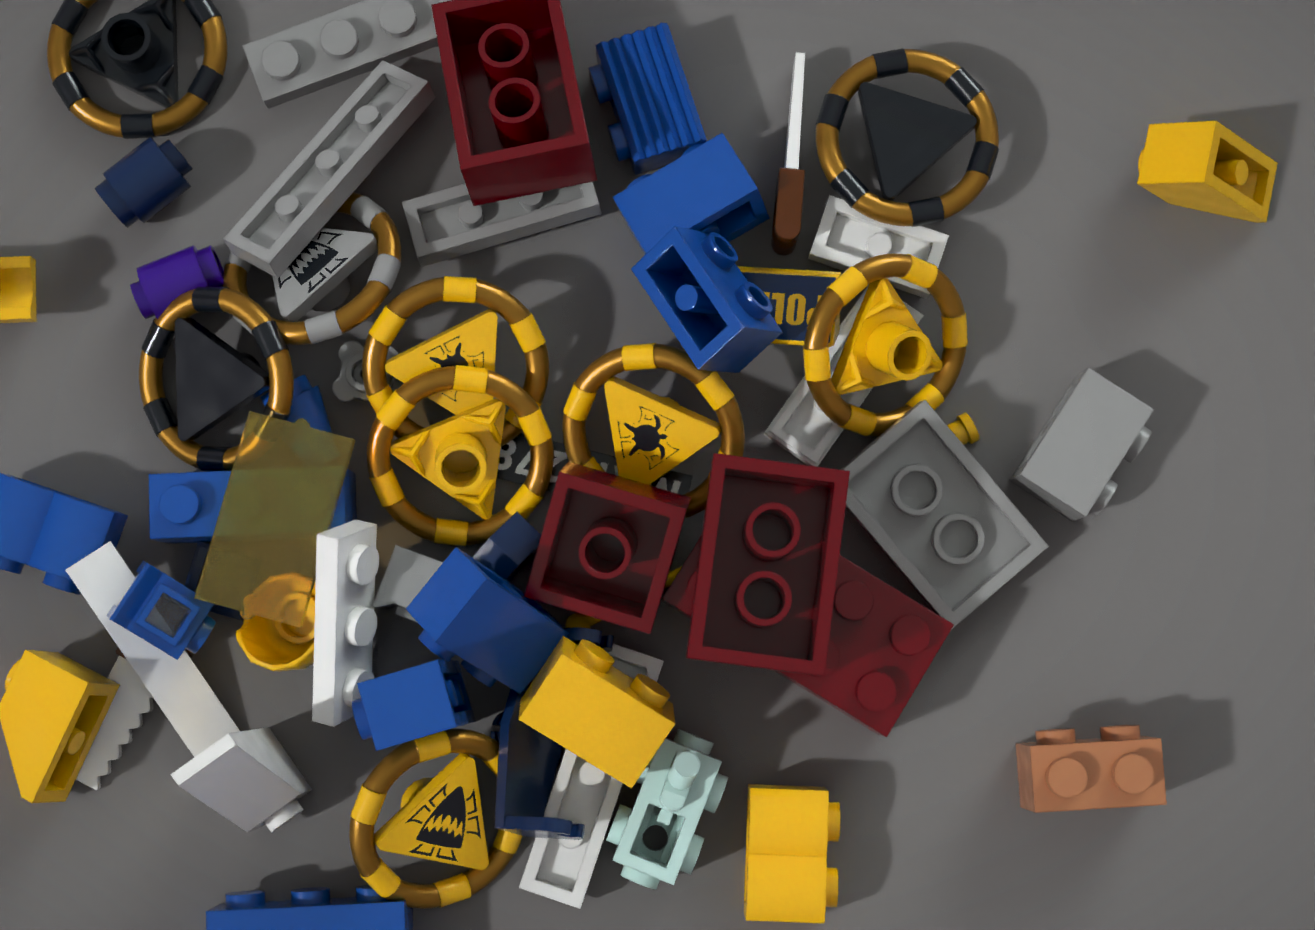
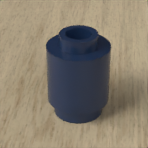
(144, 181)

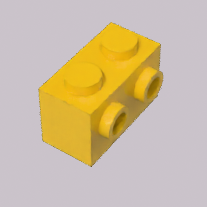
(598, 710)

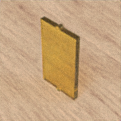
(270, 518)

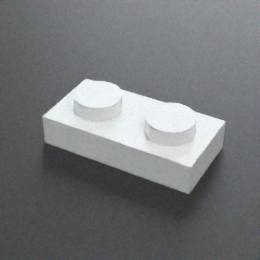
(851, 237)

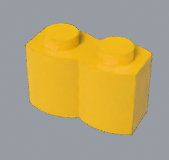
(788, 853)

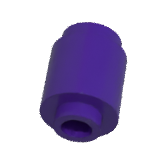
(173, 275)

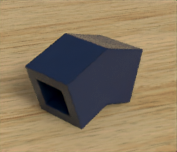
(509, 547)

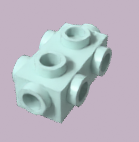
(672, 795)

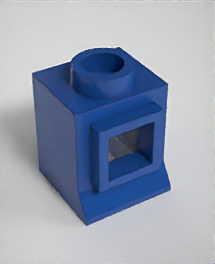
(163, 612)

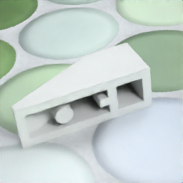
(246, 780)

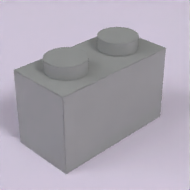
(1083, 446)

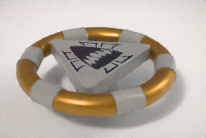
(321, 274)

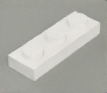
(343, 618)

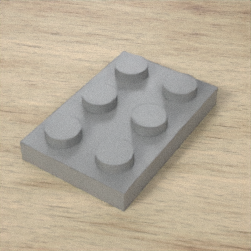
(938, 514)

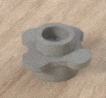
(350, 383)

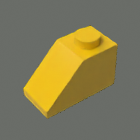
(1207, 170)
(51, 721)

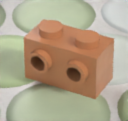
(1090, 773)

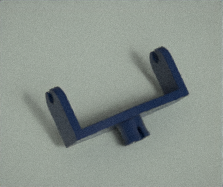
(529, 766)

